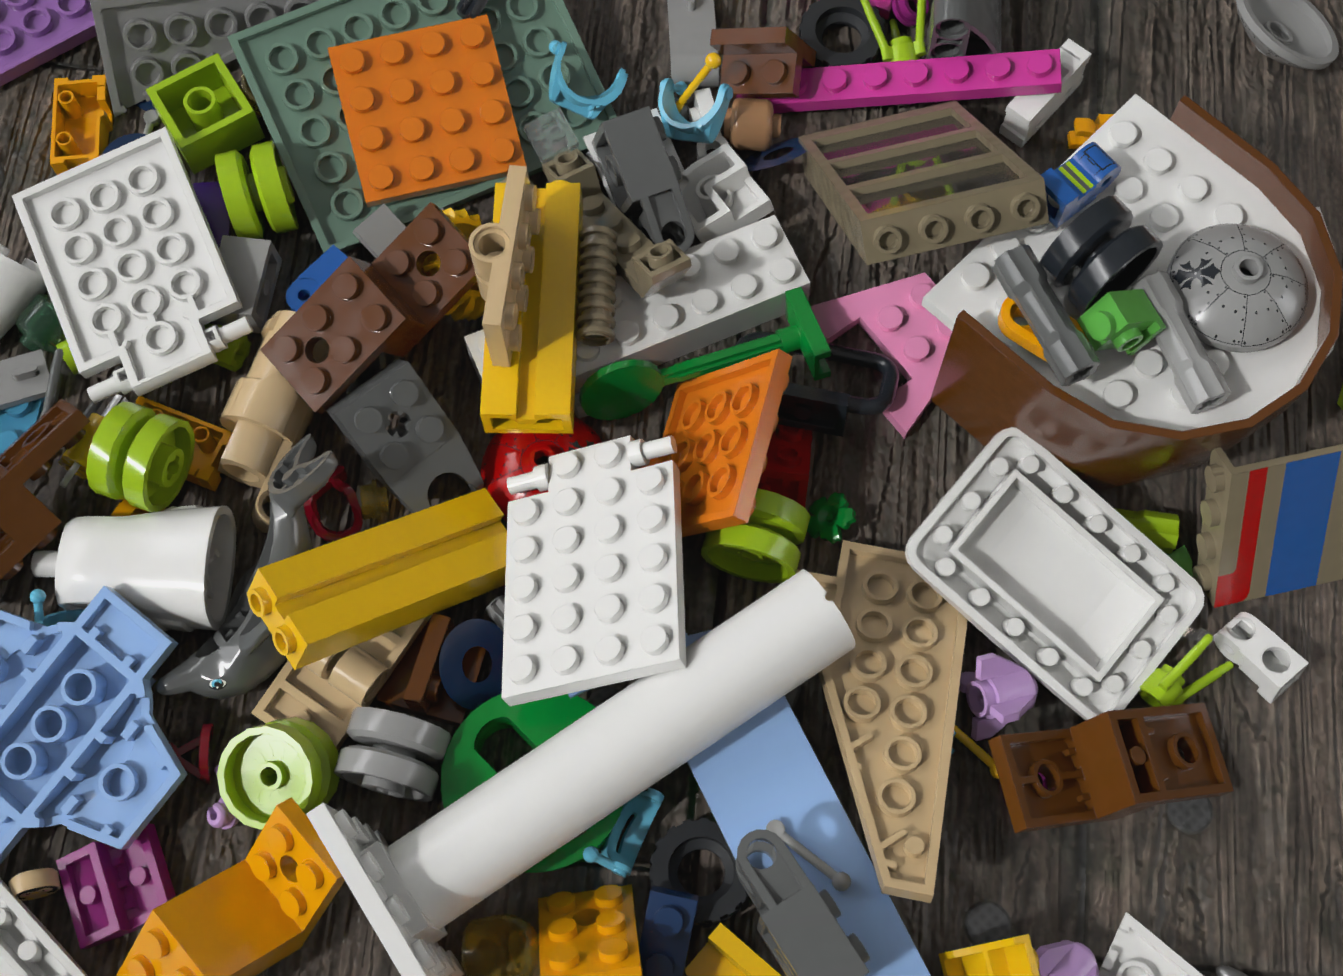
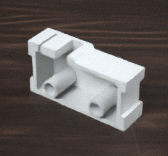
(1029, 112)

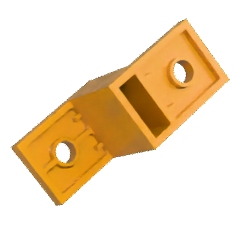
(245, 913)
(589, 933)

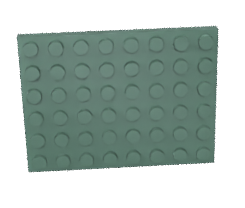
(300, 102)

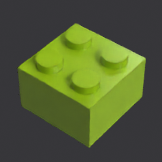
(205, 112)

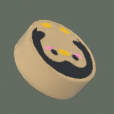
(35, 883)

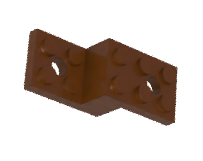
(373, 309)
(24, 518)
(1110, 766)

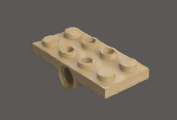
(501, 260)
(337, 684)

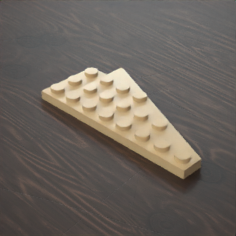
(895, 709)

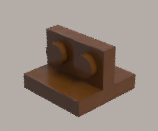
(762, 61)
(417, 683)

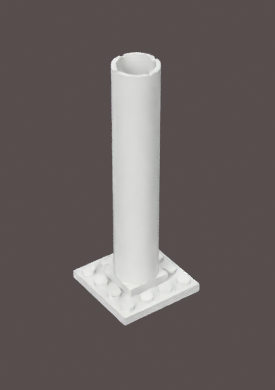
(579, 774)

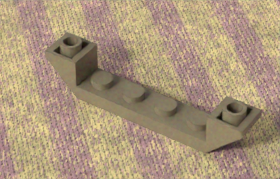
(639, 261)

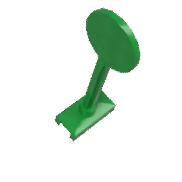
(635, 384)

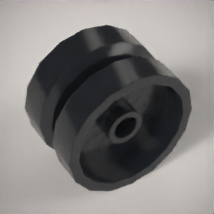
(1100, 253)

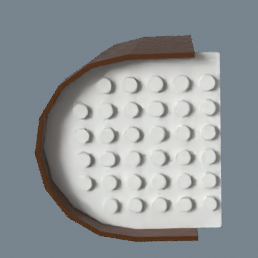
(1129, 414)

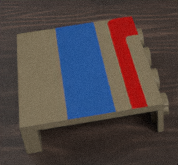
(1270, 525)

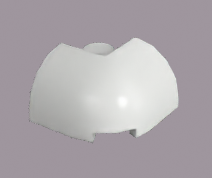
(722, 194)

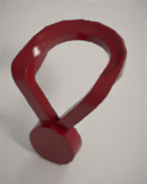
(312, 514)
(202, 741)

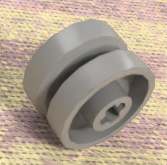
(393, 754)

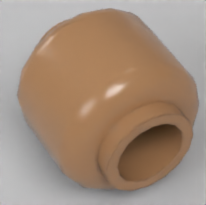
(751, 124)

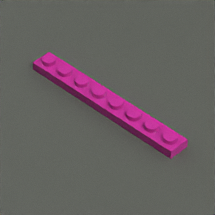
(926, 81)

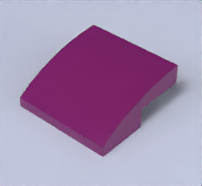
(114, 888)

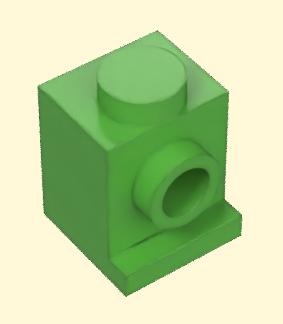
(1121, 321)

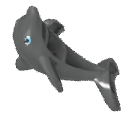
(243, 648)

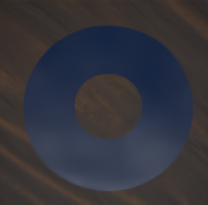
(756, 161)
(462, 638)

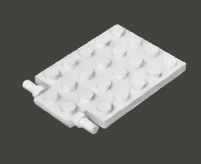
(132, 266)
(593, 571)

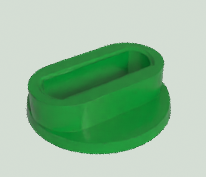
(536, 723)

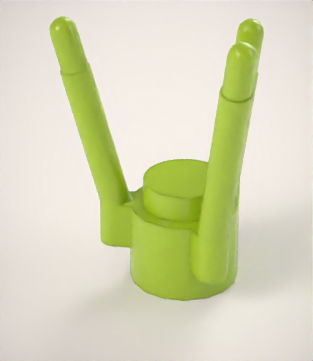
(900, 47)
(1166, 683)

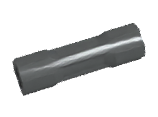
(1062, 343)

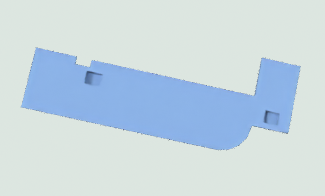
(771, 774)

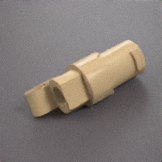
(265, 420)

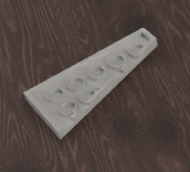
(158, 38)

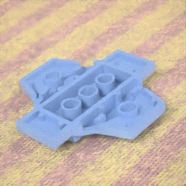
(82, 724)

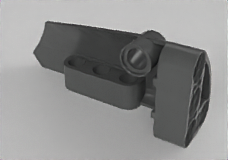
(963, 28)

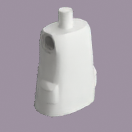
(164, 563)

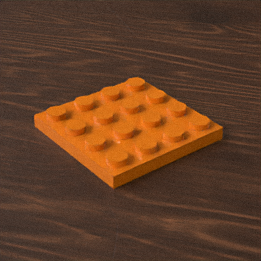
(426, 110)
(723, 439)

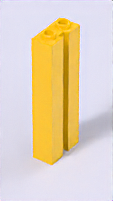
(540, 383)
(381, 578)

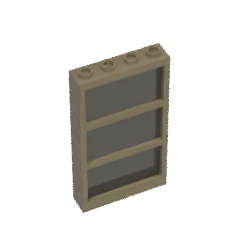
(921, 182)

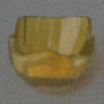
(500, 946)

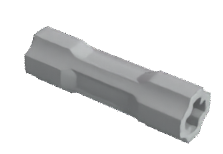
(1193, 370)

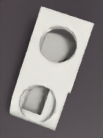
(1260, 655)

